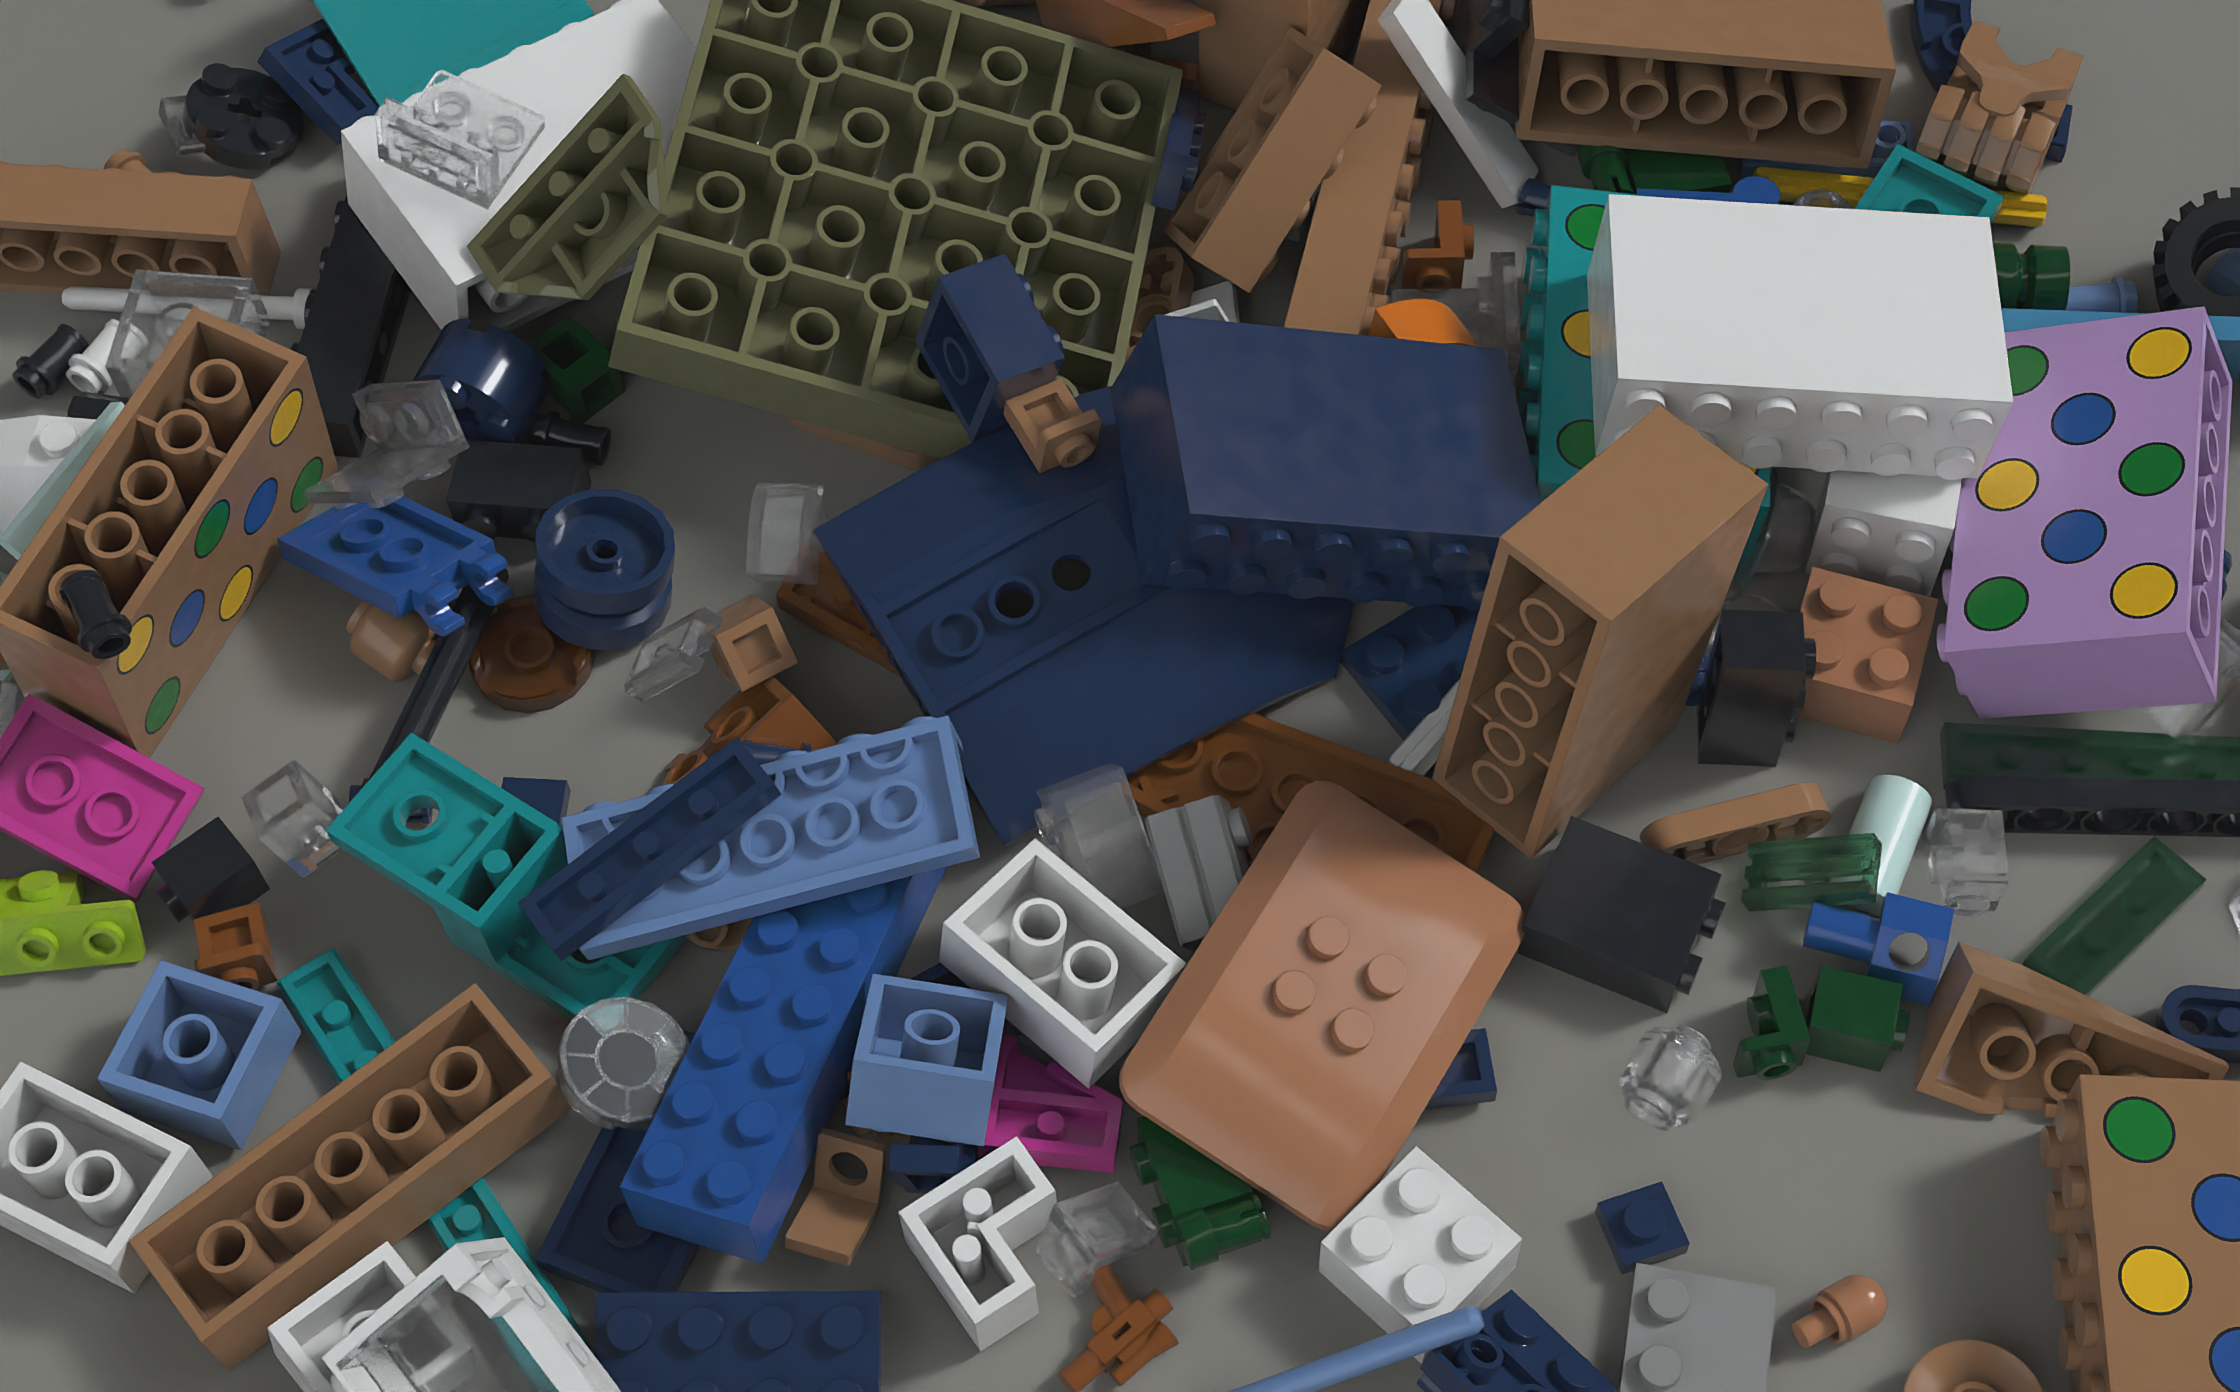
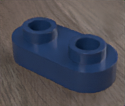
(2212, 1011)

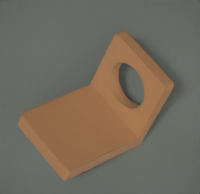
(838, 1208)

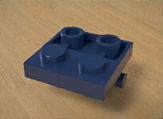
(1511, 1355)

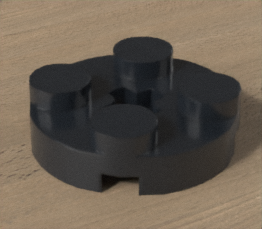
(212, 117)

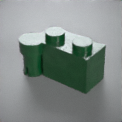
(1628, 169)
(1201, 1203)

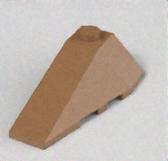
(2021, 1039)

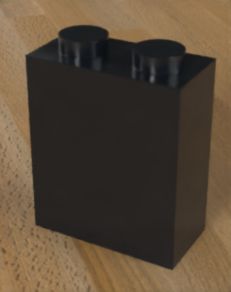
(1622, 915)

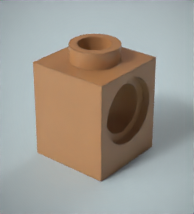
(750, 644)

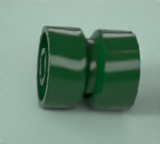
(2032, 278)

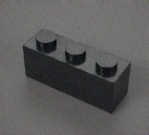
(1753, 687)

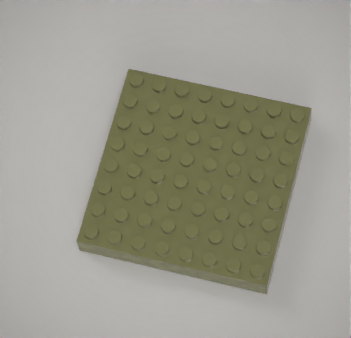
(855, 160)

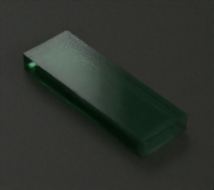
(2117, 919)

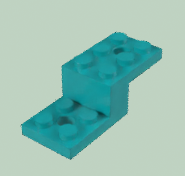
(476, 867)

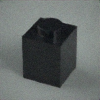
(208, 874)

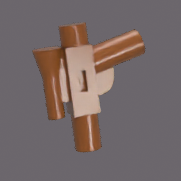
(1123, 1333)

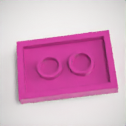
(89, 798)

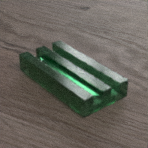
(1812, 862)

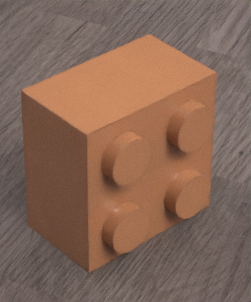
(1866, 652)

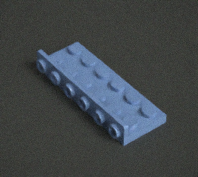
(842, 824)

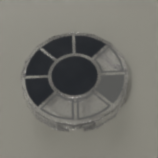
(619, 1061)

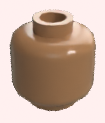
(388, 643)

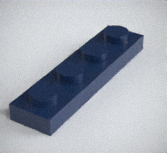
(649, 848)

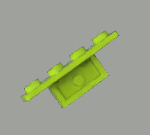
(52, 930)

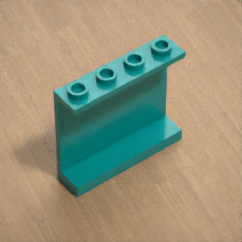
(405, 42)

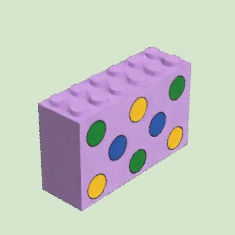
(2096, 524)

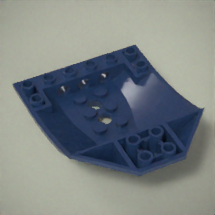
(1087, 671)

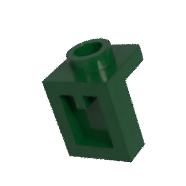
(1777, 1026)

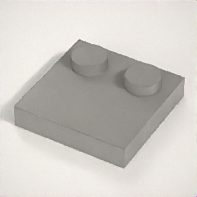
(1696, 1333)

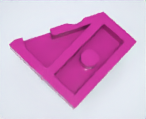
(1052, 1114)

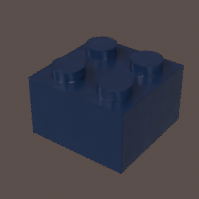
(987, 342)

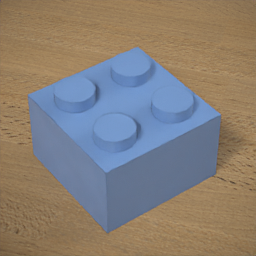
(200, 1055)
(926, 1060)

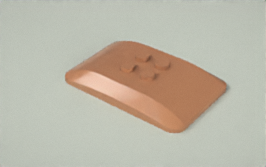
(1324, 1005)

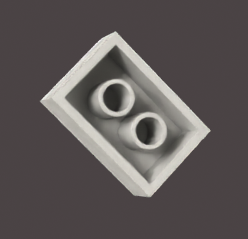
(1066, 956)
(86, 1175)

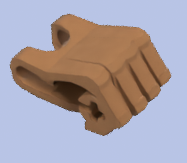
(1997, 114)

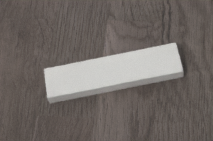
(1441, 73)

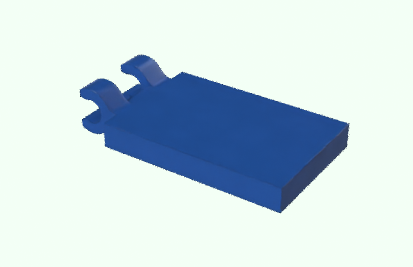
(399, 559)

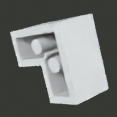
(968, 1235)

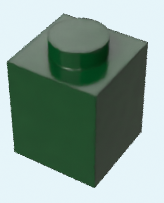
(1855, 1018)

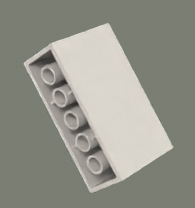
(562, 79)
(1801, 333)

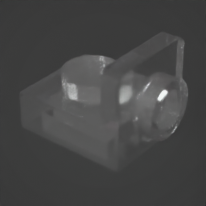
(1092, 1233)

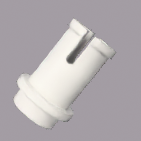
(88, 369)

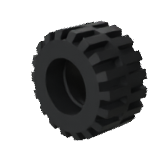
(2187, 245)

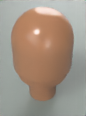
(1842, 1311)

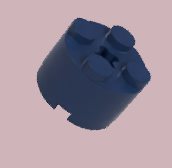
(488, 380)

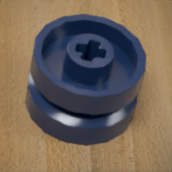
(603, 568)

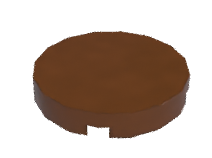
(525, 663)

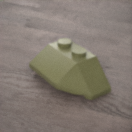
(582, 204)

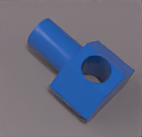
(1869, 939)

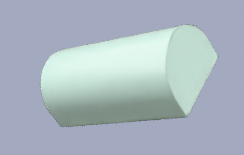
(1896, 814)

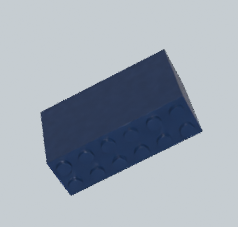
(1319, 462)

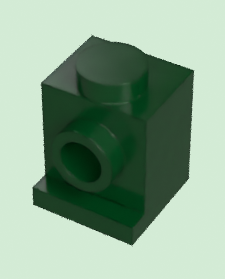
(577, 369)

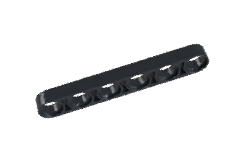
(2104, 805)

